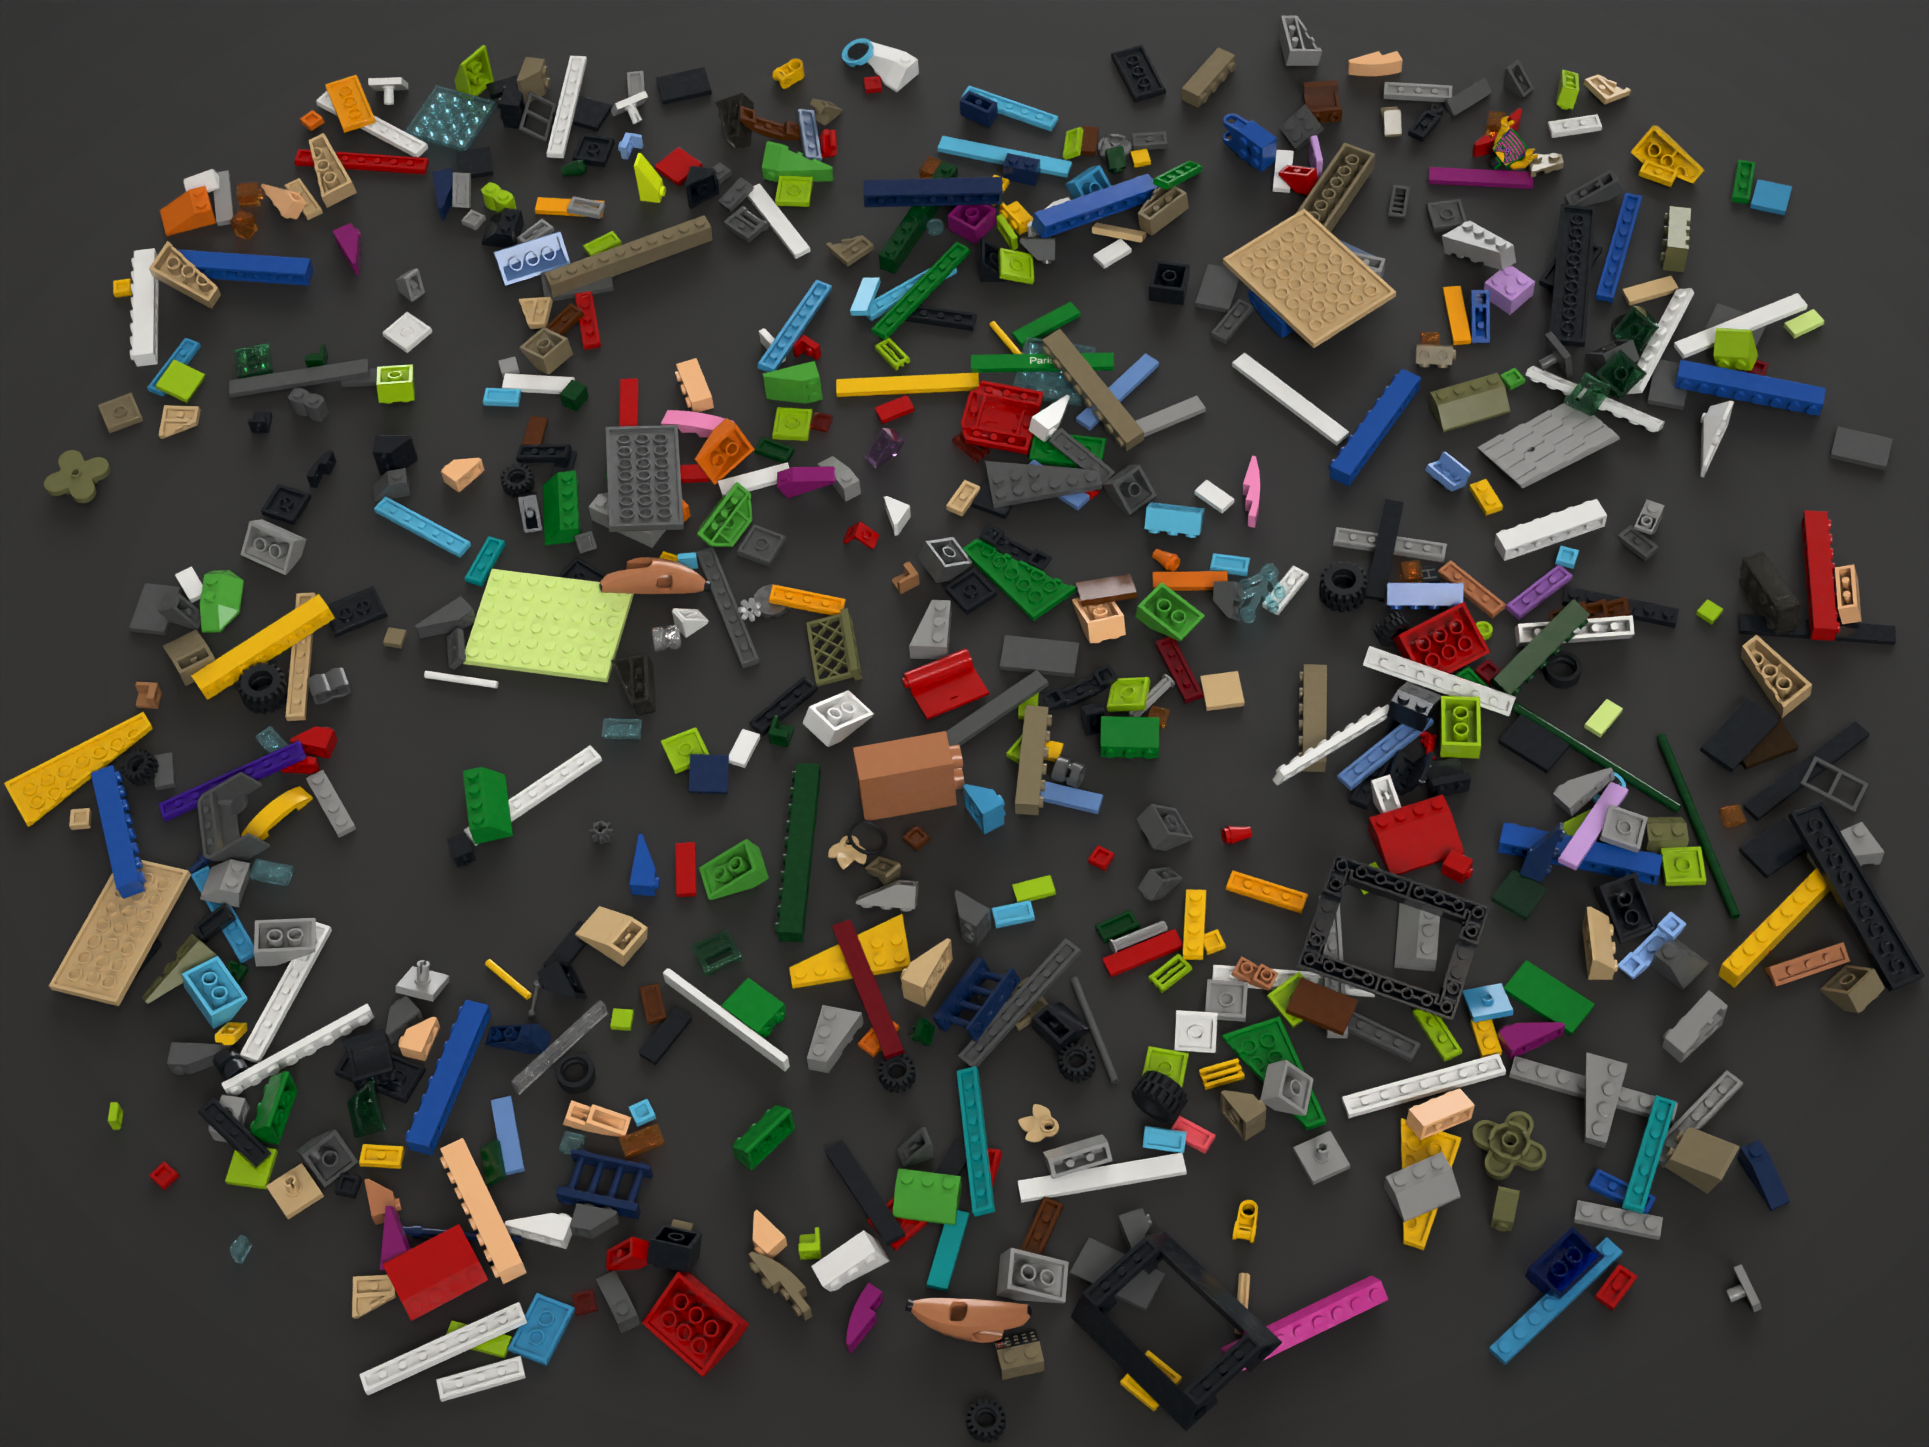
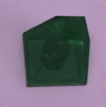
(1636, 326)

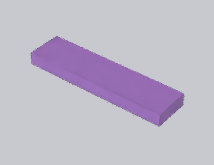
(1539, 592)

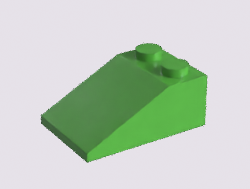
(794, 384)
(1168, 613)
(734, 871)

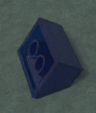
(1563, 1264)

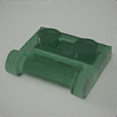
(1593, 396)
(714, 947)

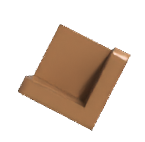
(907, 580)
(149, 695)

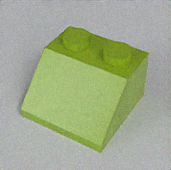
(1735, 349)
(395, 383)

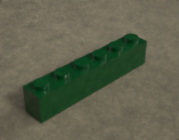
(1540, 648)

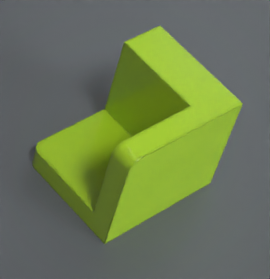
(810, 1245)

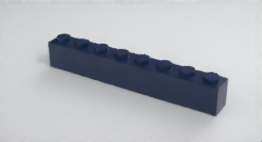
(933, 192)

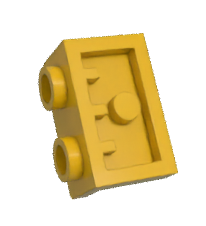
(1016, 216)

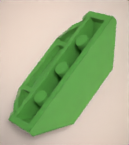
(727, 518)
(220, 600)

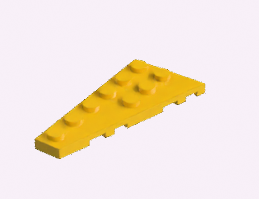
(1413, 1151)

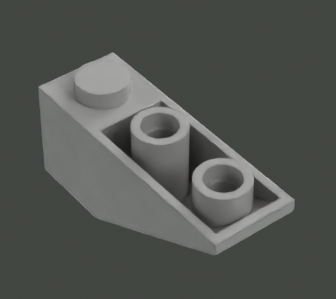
(898, 894)

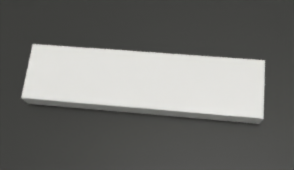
(536, 383)
(753, 480)
(480, 1378)

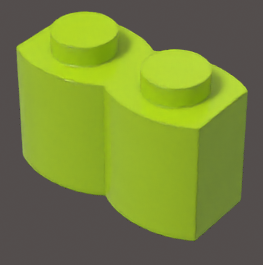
(497, 199)

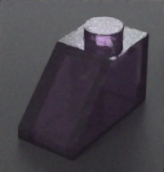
(884, 447)

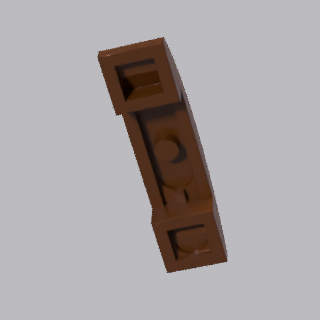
(768, 128)

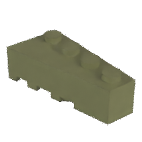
(1676, 239)

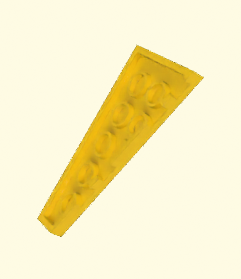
(883, 947)

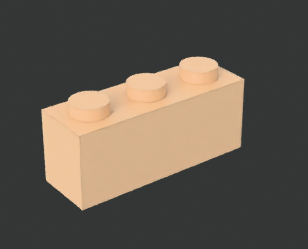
(694, 386)
(1848, 594)
(1440, 1113)

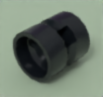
(229, 1063)

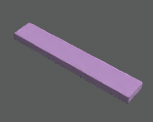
(1591, 827)

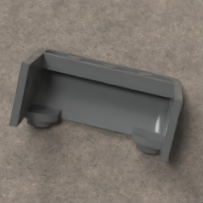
(219, 820)

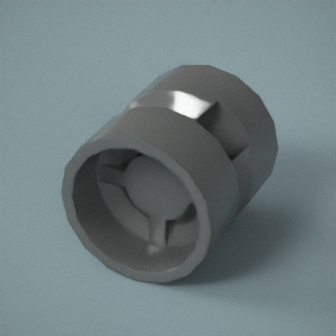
(1062, 770)

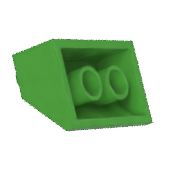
(927, 1196)

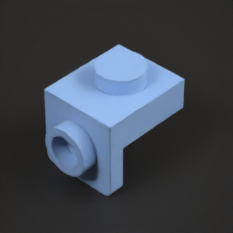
(628, 143)

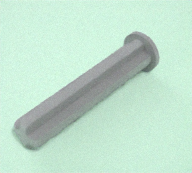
(1154, 694)
(1137, 936)

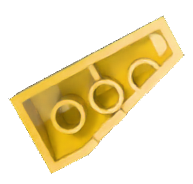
(1663, 150)

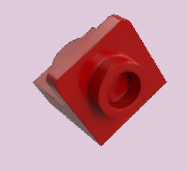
(807, 346)

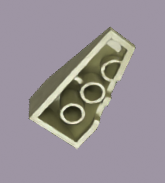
(189, 955)

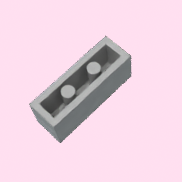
(1077, 1156)

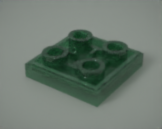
(1519, 894)

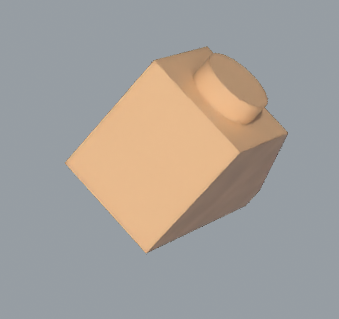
(462, 472)
(419, 1039)
(766, 1237)

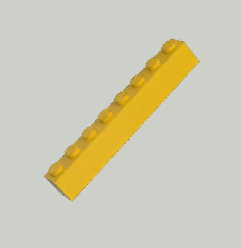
(263, 646)
(1774, 929)

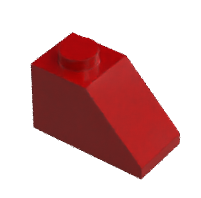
(1299, 178)
(317, 741)
(628, 1255)

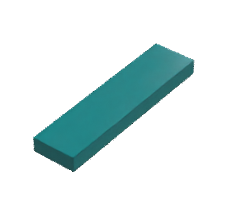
(947, 1253)

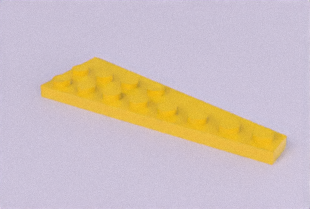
(54, 780)

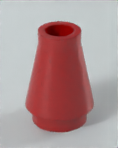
(1235, 834)

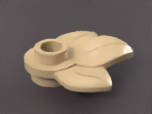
(846, 853)
(1036, 1124)

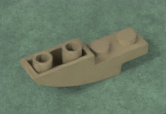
(781, 1279)

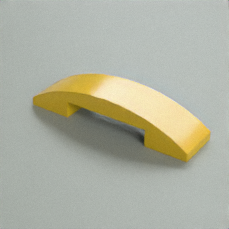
(276, 811)

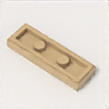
(311, 208)
(1118, 232)
(1649, 290)

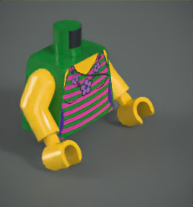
(1511, 148)

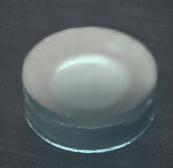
(934, 227)

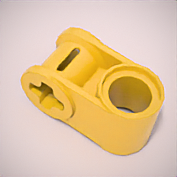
(790, 73)
(1246, 1225)

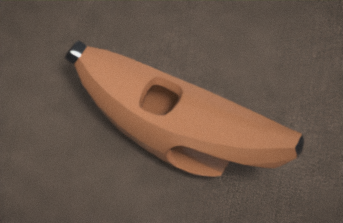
(654, 576)
(969, 1318)

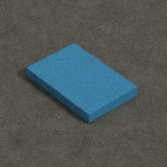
(544, 1330)

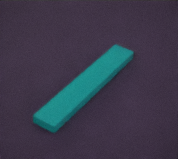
(1649, 1154)

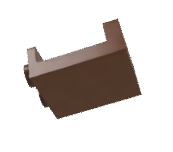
(1323, 100)

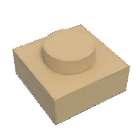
(80, 818)

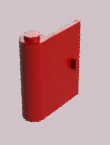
(945, 684)

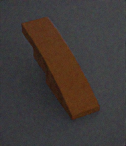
(1601, 608)

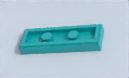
(485, 561)

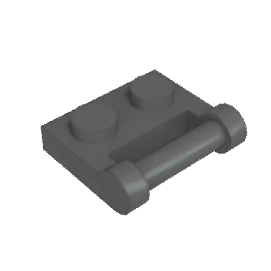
(743, 228)

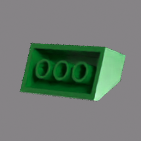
(561, 508)
(487, 805)

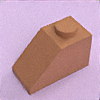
(378, 1199)

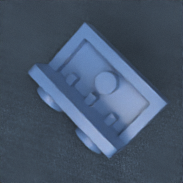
(1449, 472)

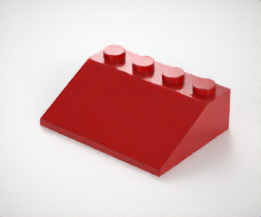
(1444, 641)
(1415, 835)
(435, 1272)
(695, 1323)

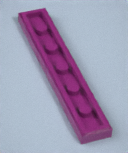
(1480, 177)

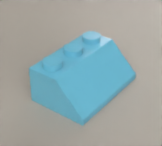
(1174, 519)
(214, 991)

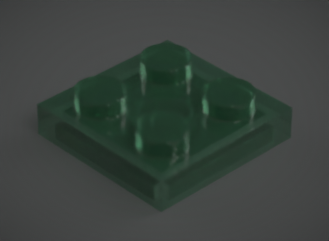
(253, 361)

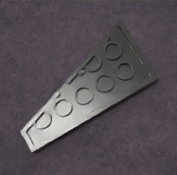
(1027, 483)

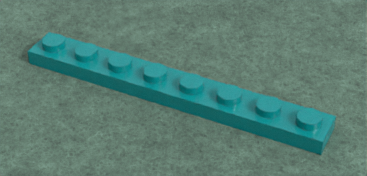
(975, 1141)

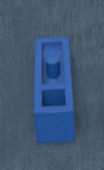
(1480, 316)
(643, 874)

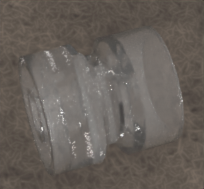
(666, 637)

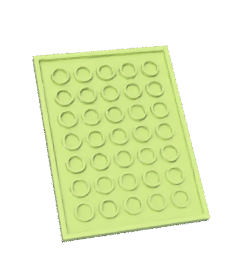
(547, 626)

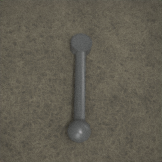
(531, 1013)

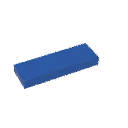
(1614, 1188)

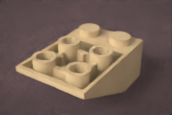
(613, 934)

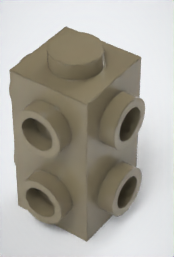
(1434, 354)

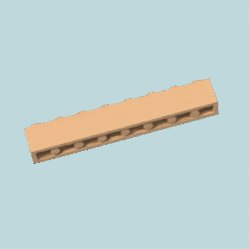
(482, 1210)

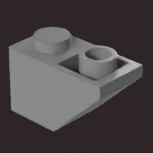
(1649, 517)

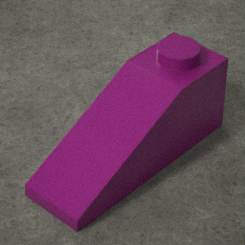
(349, 243)
(804, 479)
(1527, 1036)
(394, 1238)

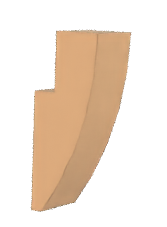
(1375, 64)
(596, 1120)

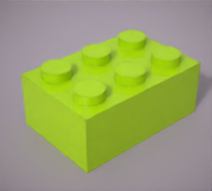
(1460, 727)

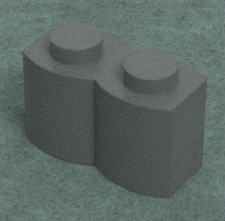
(308, 404)
(329, 685)

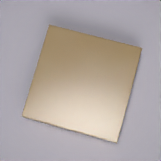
(1222, 691)

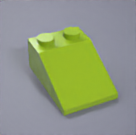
(474, 73)

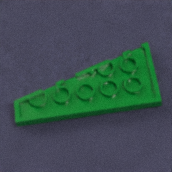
(1020, 582)
(1267, 1044)

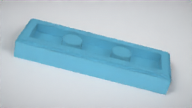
(865, 296)

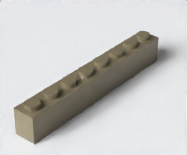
(1093, 390)

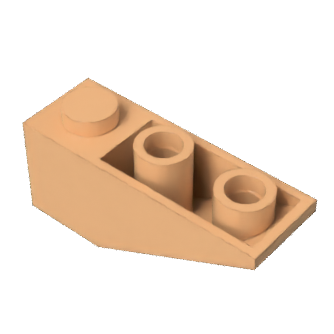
(287, 202)

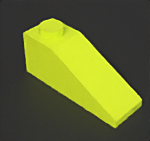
(648, 181)

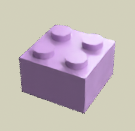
(1509, 289)

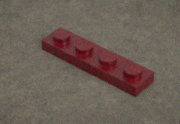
(1179, 669)

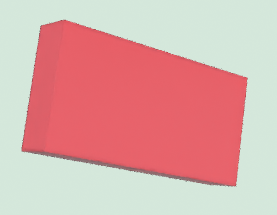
(1196, 1136)

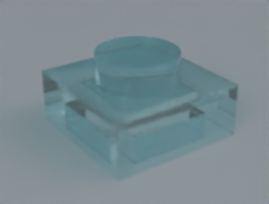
(240, 1249)

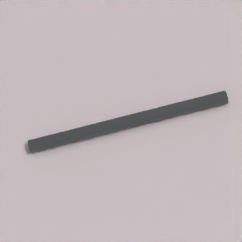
(1094, 1030)

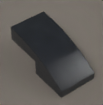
(322, 466)

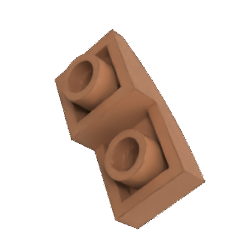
(1255, 975)

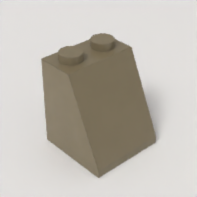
(1700, 1158)

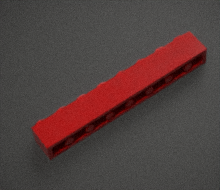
(1819, 575)

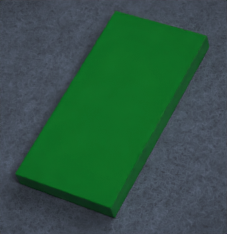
(1047, 454)
(1548, 997)

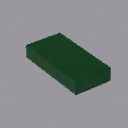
(774, 450)
(1117, 926)
(492, 1162)

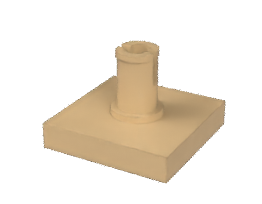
(294, 1191)

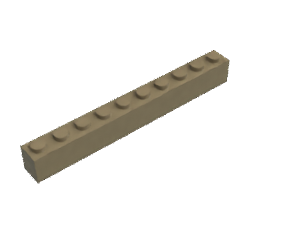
(629, 256)

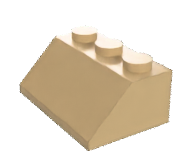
(1598, 945)

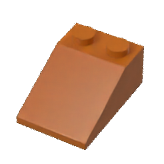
(188, 212)
(723, 450)

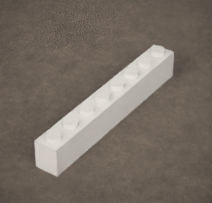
(145, 309)

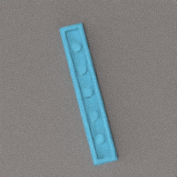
(1019, 111)
(886, 301)
(422, 527)

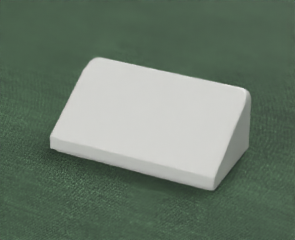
(208, 178)

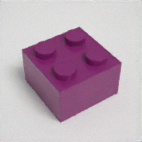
(972, 221)

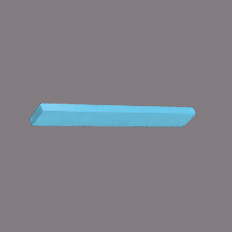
(998, 154)

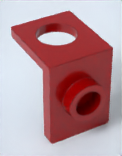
(863, 534)

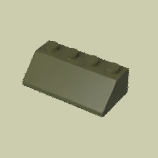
(1469, 402)

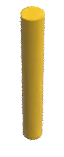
(1004, 338)
(508, 979)

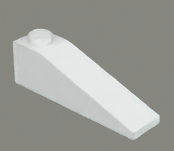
(893, 66)
(1714, 426)

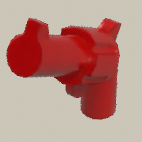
(1428, 742)

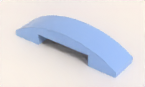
(1642, 957)

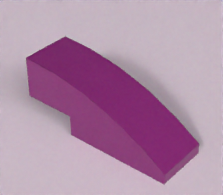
(863, 1316)

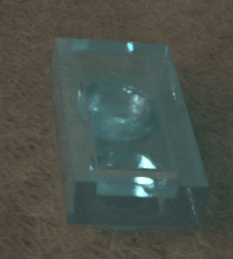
(622, 728)
(270, 740)
(271, 872)

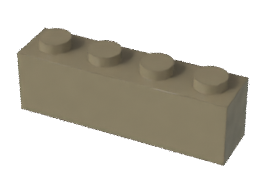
(1208, 77)

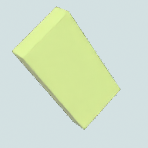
(1803, 323)
(1603, 718)

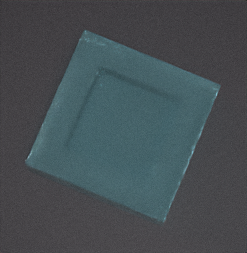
(571, 1141)

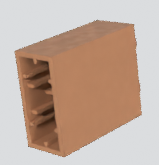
(908, 775)

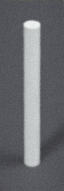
(461, 679)

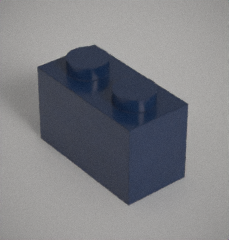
(978, 108)
(1021, 169)

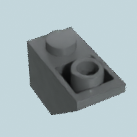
(1228, 598)
(592, 1221)

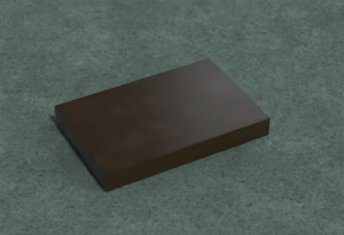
(1774, 745)

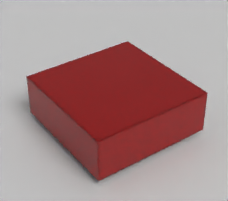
(872, 84)
(1101, 858)
(164, 1175)

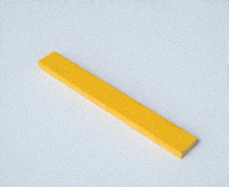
(907, 384)

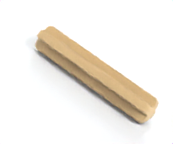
(1243, 1291)

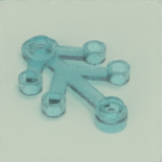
(1267, 574)

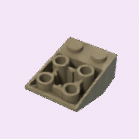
(189, 655)

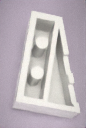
(850, 1261)

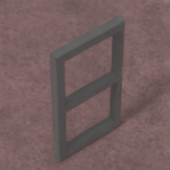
(547, 121)
(1839, 773)

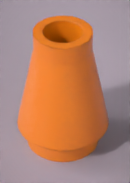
(1166, 559)

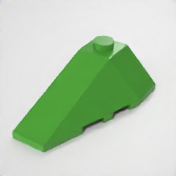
(783, 162)

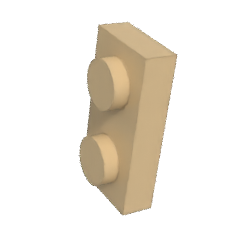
(963, 498)

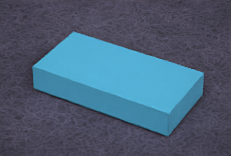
(502, 397)
(1232, 564)
(1013, 914)
(1164, 1139)

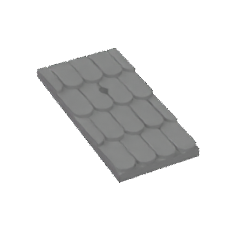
(1547, 444)

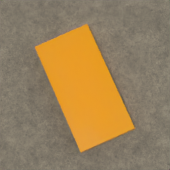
(350, 103)

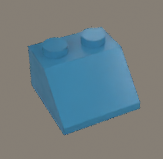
(1088, 182)
(984, 807)

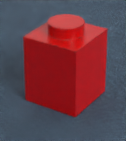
(1457, 867)

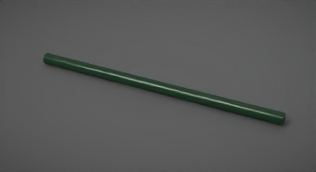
(1599, 759)
(1698, 827)

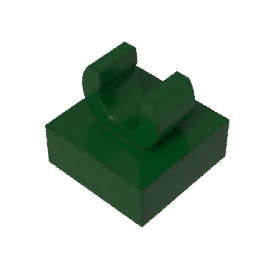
(237, 971)
(923, 1032)

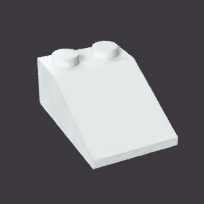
(836, 717)

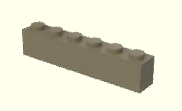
(1313, 711)
(1032, 758)

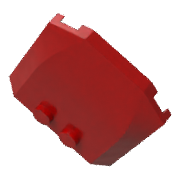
(1000, 416)

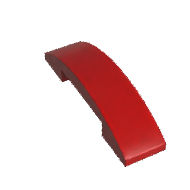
(1485, 144)

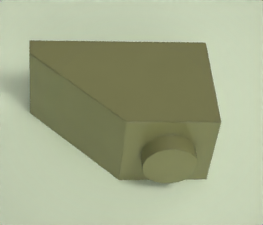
(1504, 1209)

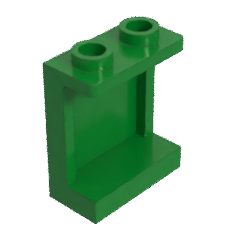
(755, 1008)

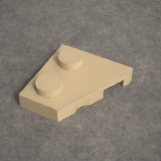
(1605, 89)
(536, 311)
(178, 419)
(370, 1293)

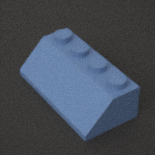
(531, 258)

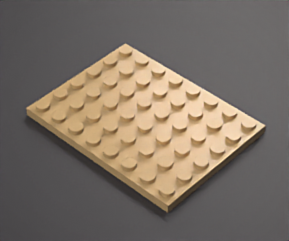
(1309, 278)

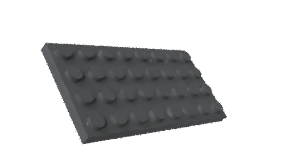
(644, 478)

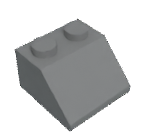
(227, 883)
(1287, 1088)

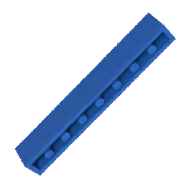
(1093, 206)
(251, 267)
(1750, 387)
(1374, 427)
(118, 832)
(1601, 858)
(448, 1077)

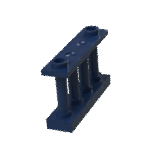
(963, 992)
(626, 1207)

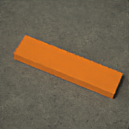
(1189, 580)

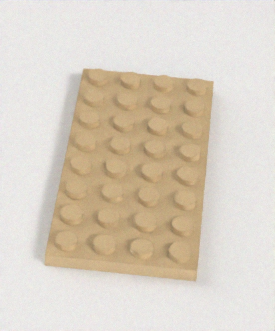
(119, 936)

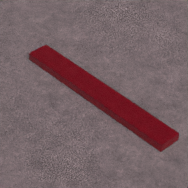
(868, 989)

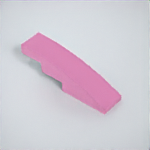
(692, 422)
(1251, 489)

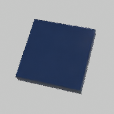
(708, 774)

